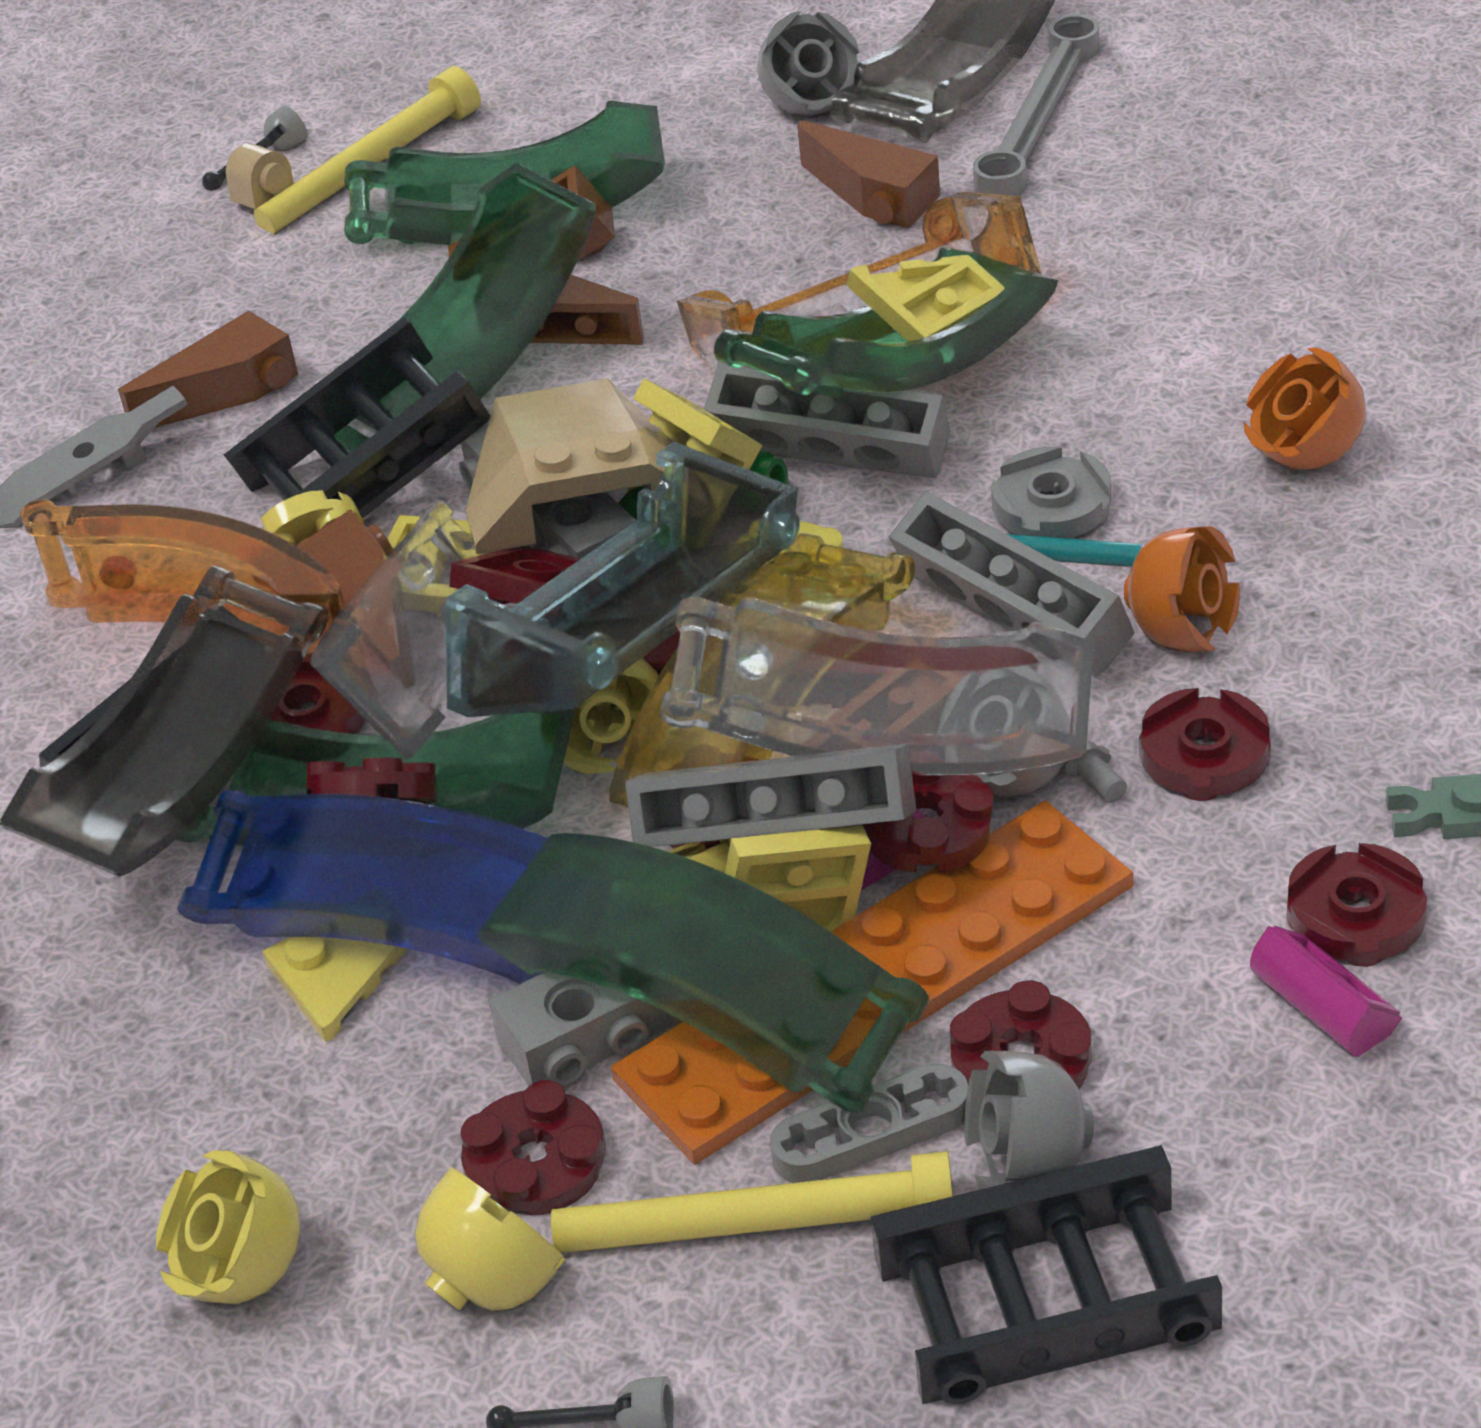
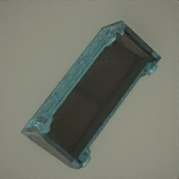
(597, 618)

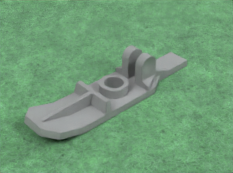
(85, 455)

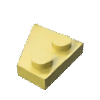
(926, 294)
(807, 870)
(329, 975)

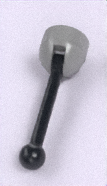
(281, 131)
(638, 1405)

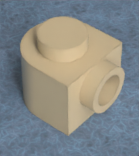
(256, 175)

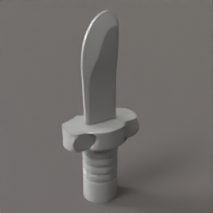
(1097, 773)

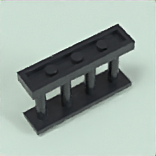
(387, 459)
(1027, 1212)

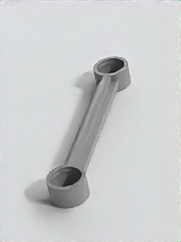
(1071, 41)

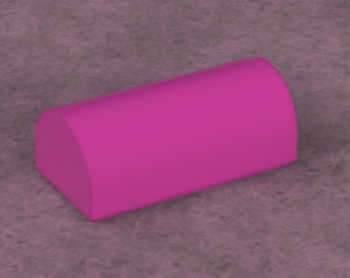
(1323, 990)

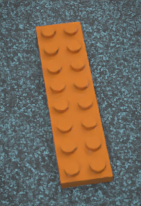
(936, 931)

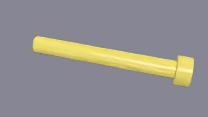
(450, 94)
(751, 1208)

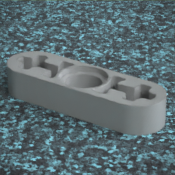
(856, 1149)

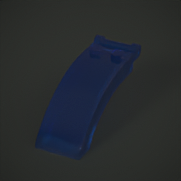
(361, 873)

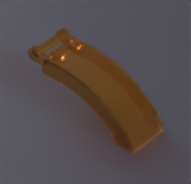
(147, 556)

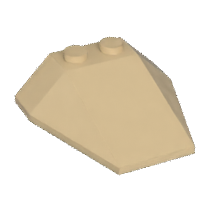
(555, 449)

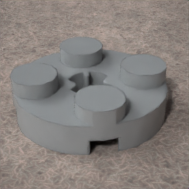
(1073, 512)

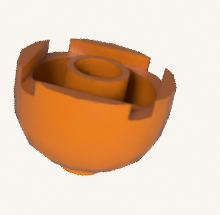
(1306, 410)
(1182, 576)

